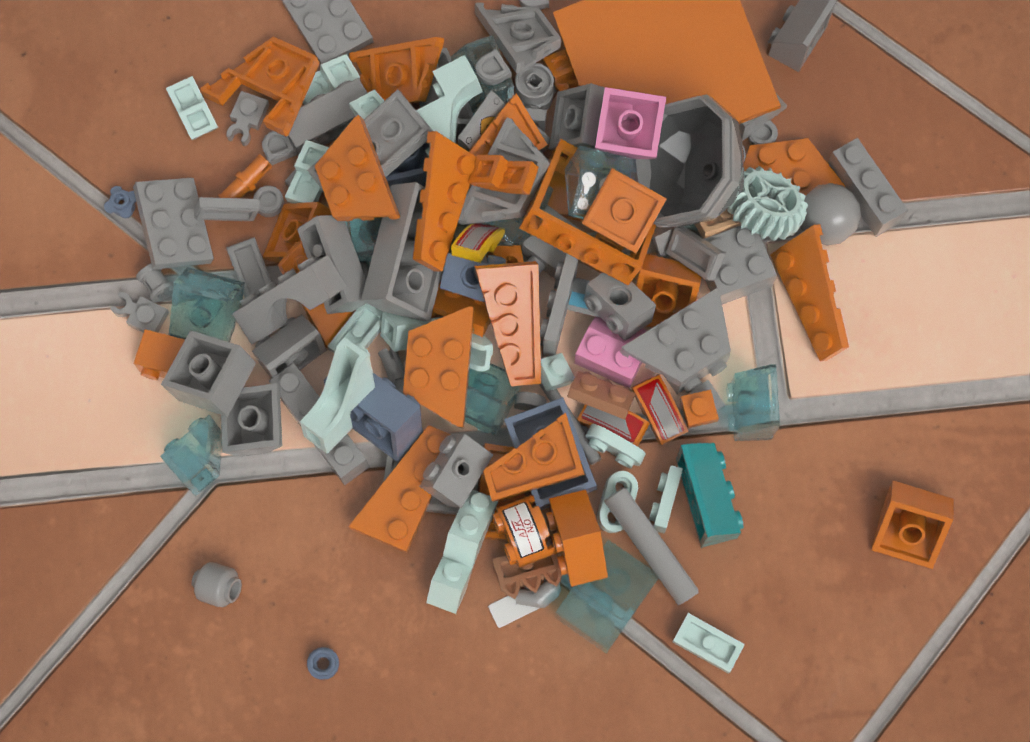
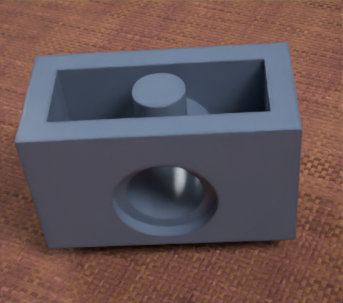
(460, 278)

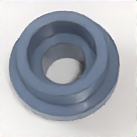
(315, 656)

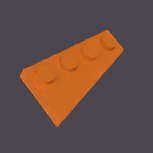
(442, 199)

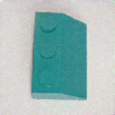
(709, 493)

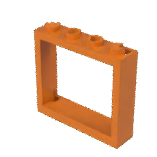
(573, 240)

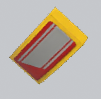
(477, 241)

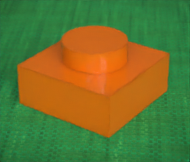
(699, 408)

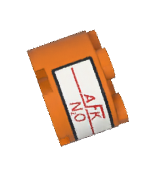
(524, 531)

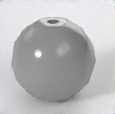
(834, 210)

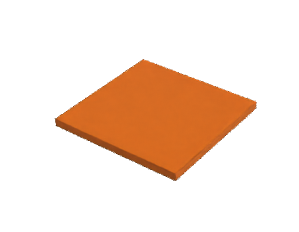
(670, 51)

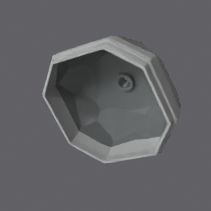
(696, 162)

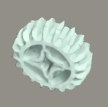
(769, 204)

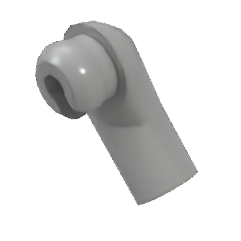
(542, 598)

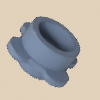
(123, 210)

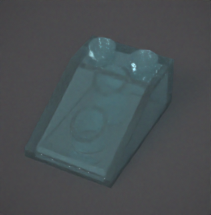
(606, 606)

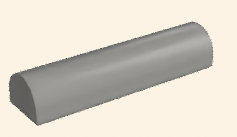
(651, 546)

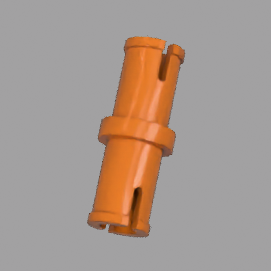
(247, 178)

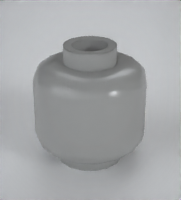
(216, 584)

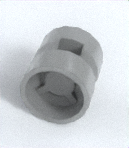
(535, 86)

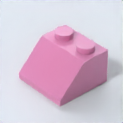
(630, 123)
(602, 355)

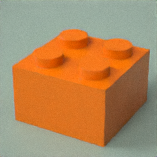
(576, 538)

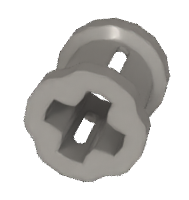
(155, 283)

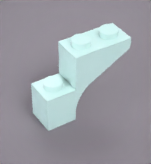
(454, 88)
(395, 333)
(346, 386)
(461, 552)

